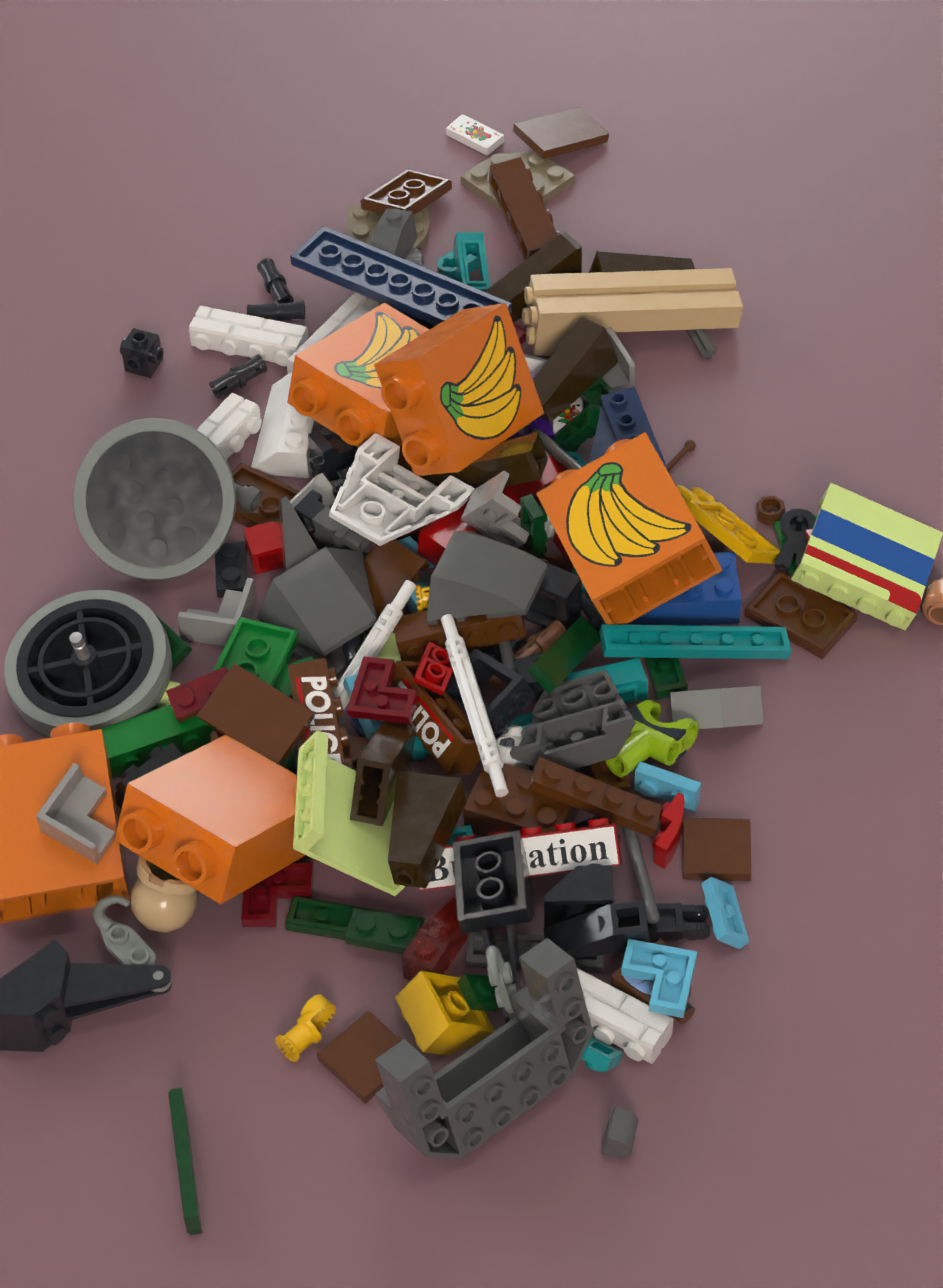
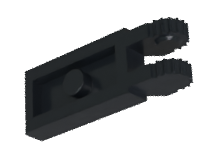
(672, 926)

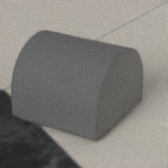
(620, 1133)

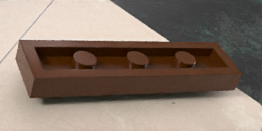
(595, 797)

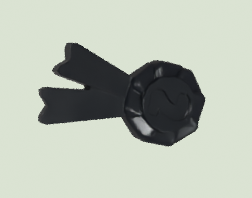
(793, 528)

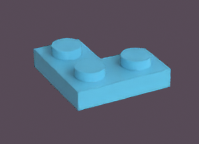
(668, 968)

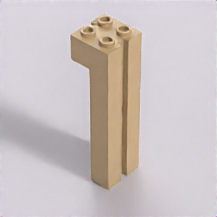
(628, 303)

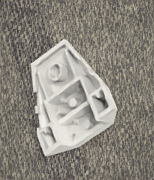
(387, 499)

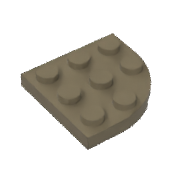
(546, 174)
(362, 225)

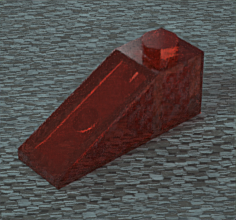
(435, 944)

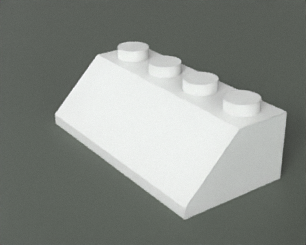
(283, 436)

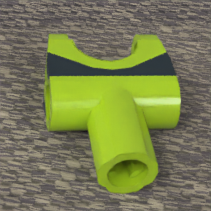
(653, 739)

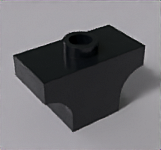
(329, 454)

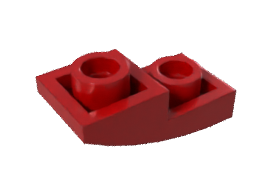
(434, 669)
(670, 831)

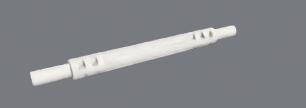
(376, 638)
(474, 705)

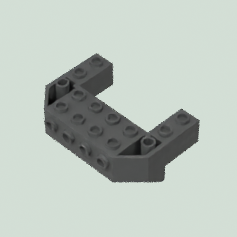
(498, 1076)

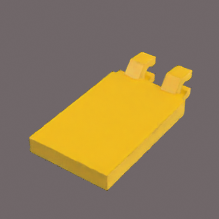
(728, 527)

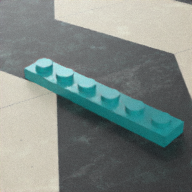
(695, 641)

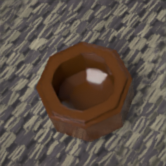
(770, 510)

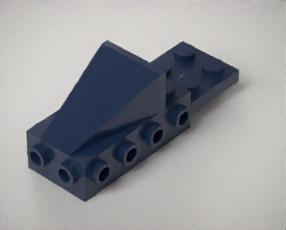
(621, 419)

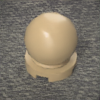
(161, 899)

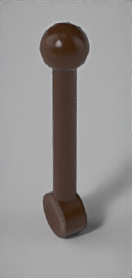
(688, 446)

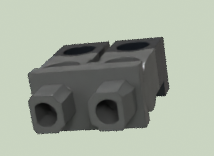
(324, 529)

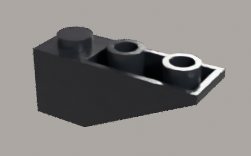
(601, 930)

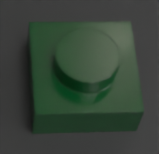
(478, 992)

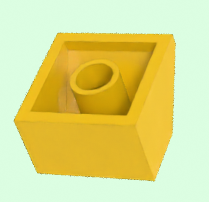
(441, 1014)

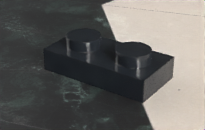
(231, 567)

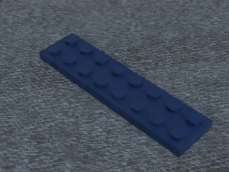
(387, 277)

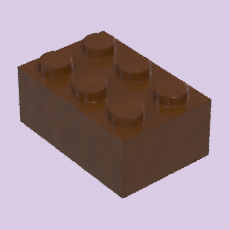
(517, 809)

